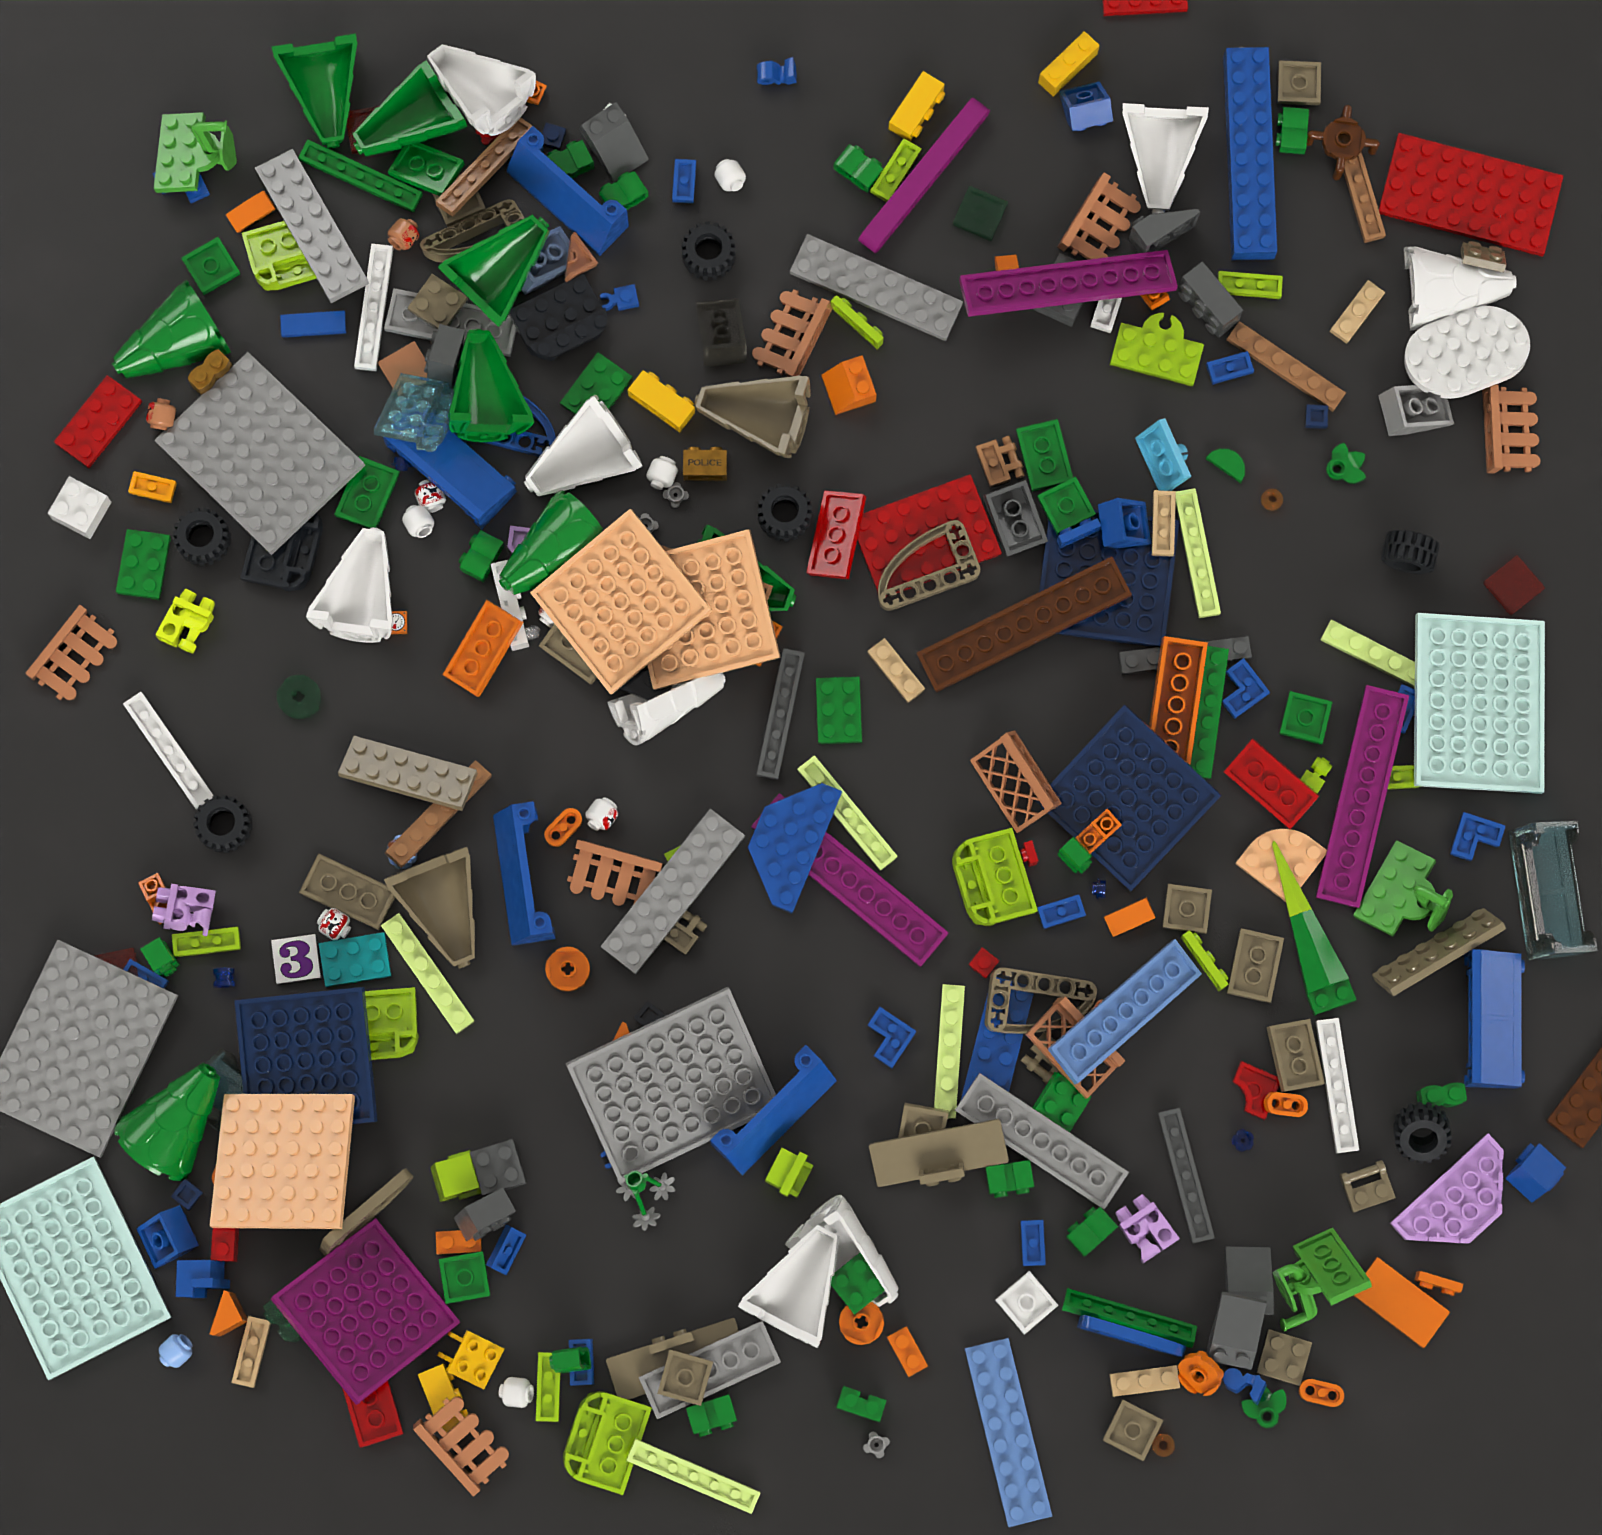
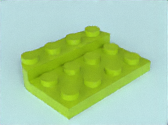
(276, 257)
(993, 878)
(392, 1022)
(603, 1439)

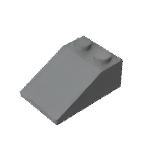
(1413, 410)

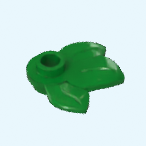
(1348, 463)
(1270, 1403)

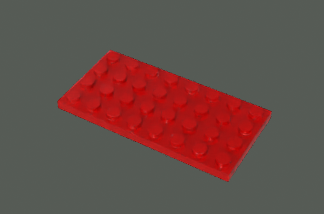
(1470, 194)

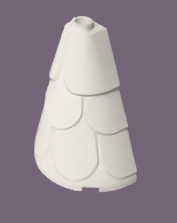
(483, 88)
(1162, 148)
(1447, 286)
(583, 452)
(358, 592)
(646, 718)
(852, 1241)
(798, 1287)

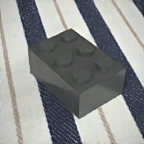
(1209, 300)

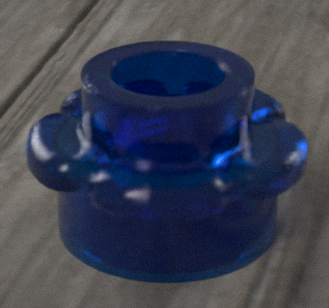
(401, 464)
(1099, 888)
(1247, 1145)

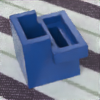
(1535, 1172)
(197, 1276)

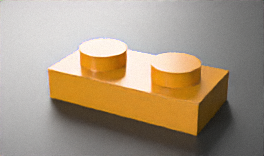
(152, 487)

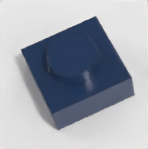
(553, 136)
(1316, 416)
(187, 1194)

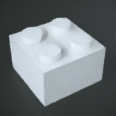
(79, 507)

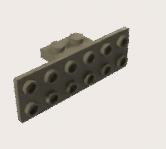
(939, 1154)
(629, 1366)

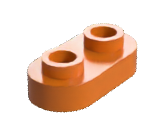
(563, 827)
(1284, 1104)
(1320, 1392)

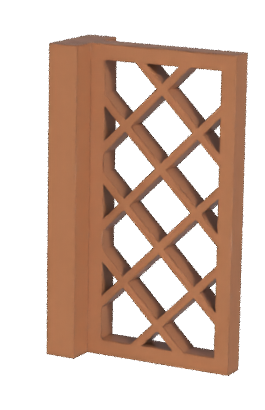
(1027, 768)
(1072, 1016)

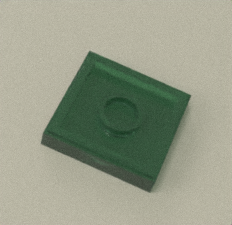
(980, 213)

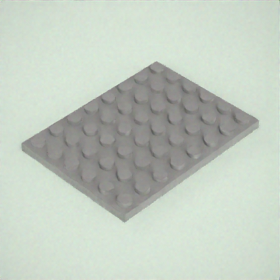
(260, 453)
(81, 1047)
(672, 1084)

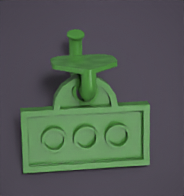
(190, 148)
(1399, 890)
(1322, 1267)

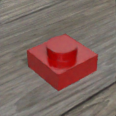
(1028, 853)
(983, 963)

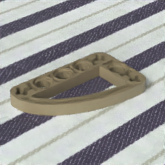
(437, 247)
(938, 576)
(1032, 987)
(365, 1212)

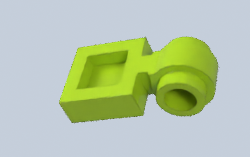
(1321, 767)

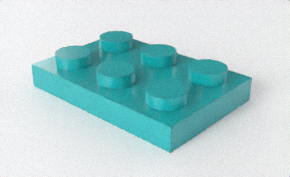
(355, 959)

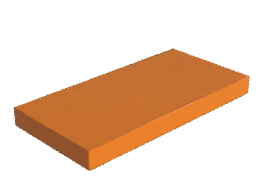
(482, 648)
(1402, 1303)

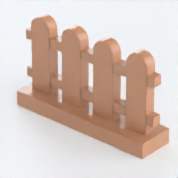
(1101, 211)
(810, 330)
(1496, 429)
(74, 642)
(604, 869)
(469, 1452)

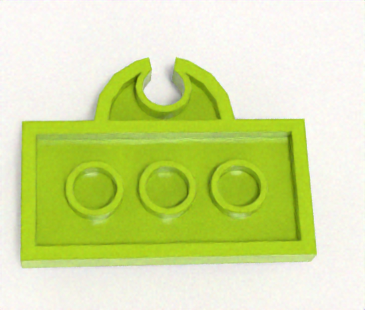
(1158, 350)

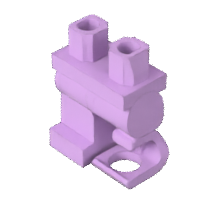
(182, 901)
(1146, 1221)

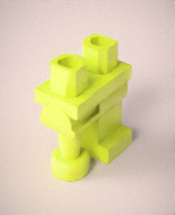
(185, 614)

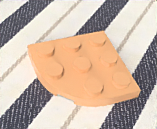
(1298, 849)

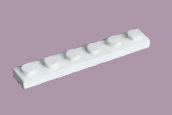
(373, 307)
(168, 750)
(1337, 1085)

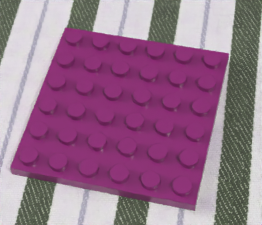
(365, 1311)

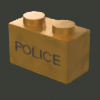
(705, 464)

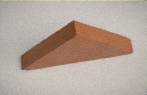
(578, 259)

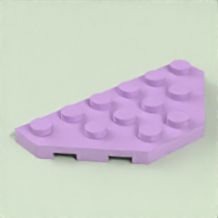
(1459, 1201)

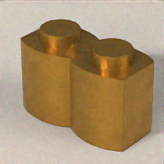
(205, 375)

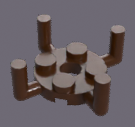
(1338, 150)

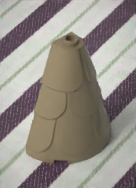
(761, 410)
(441, 903)

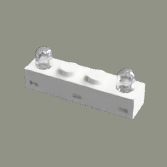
(510, 604)

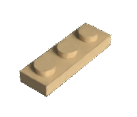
(1357, 312)
(1163, 523)
(896, 670)
(251, 1352)
(1144, 1381)

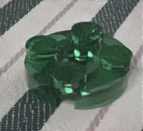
(289, 689)

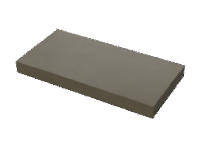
(348, 891)

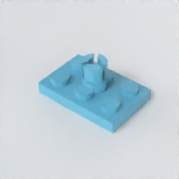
(1163, 456)

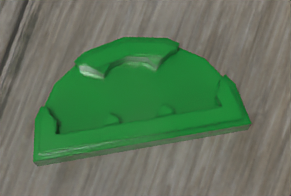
(1228, 462)

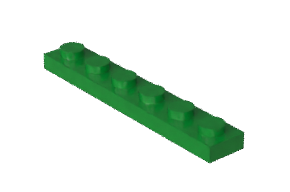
(360, 176)
(1209, 710)
(1130, 1317)

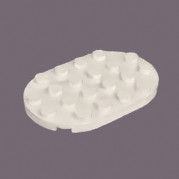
(1467, 351)

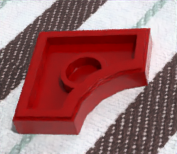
(1255, 1086)

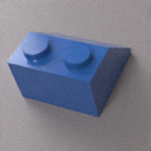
(1086, 106)
(1124, 523)
(167, 1236)

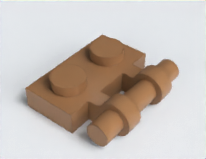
(993, 463)

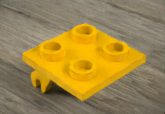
(474, 1359)

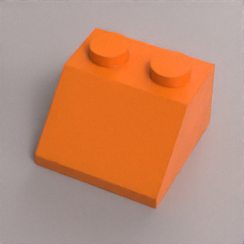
(849, 385)

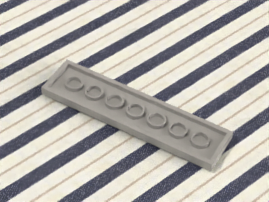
(311, 226)
(876, 287)
(672, 891)
(1044, 1141)

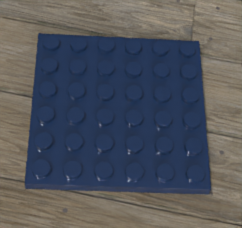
(1149, 578)
(1141, 785)
(308, 1046)

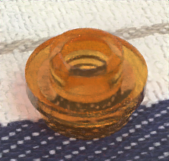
(1272, 505)
(1170, 1445)

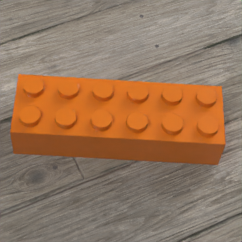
(1178, 693)

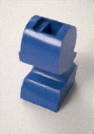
(771, 72)
(1236, 1382)

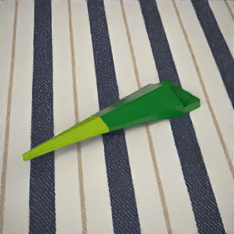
(1322, 972)

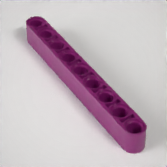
(924, 175)

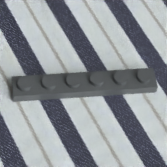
(1147, 659)
(780, 714)
(1186, 1175)

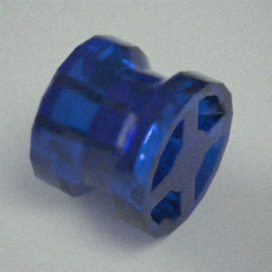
(224, 977)

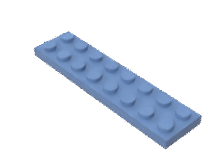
(1124, 1011)
(1008, 1432)

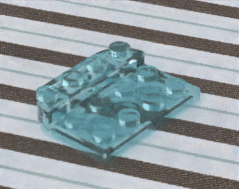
(416, 412)

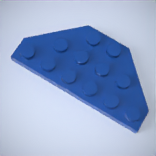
(789, 841)

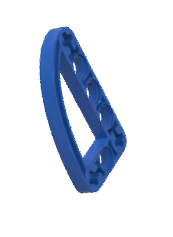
(513, 442)
(1131, 1335)

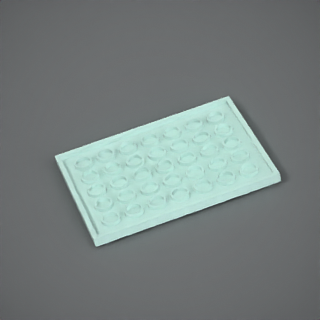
(1479, 703)
(75, 1269)

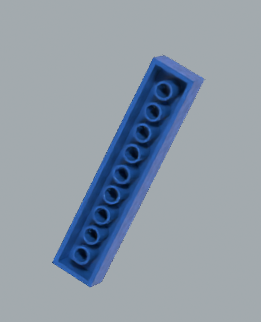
(1250, 153)

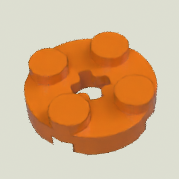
(559, 978)
(866, 1334)
(1204, 1364)

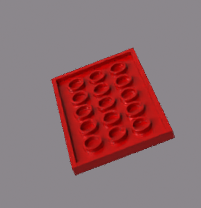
(897, 524)

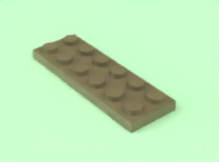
(408, 773)
(1438, 951)

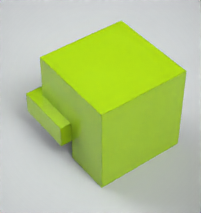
(789, 1172)
(456, 1177)

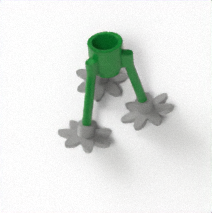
(636, 1183)

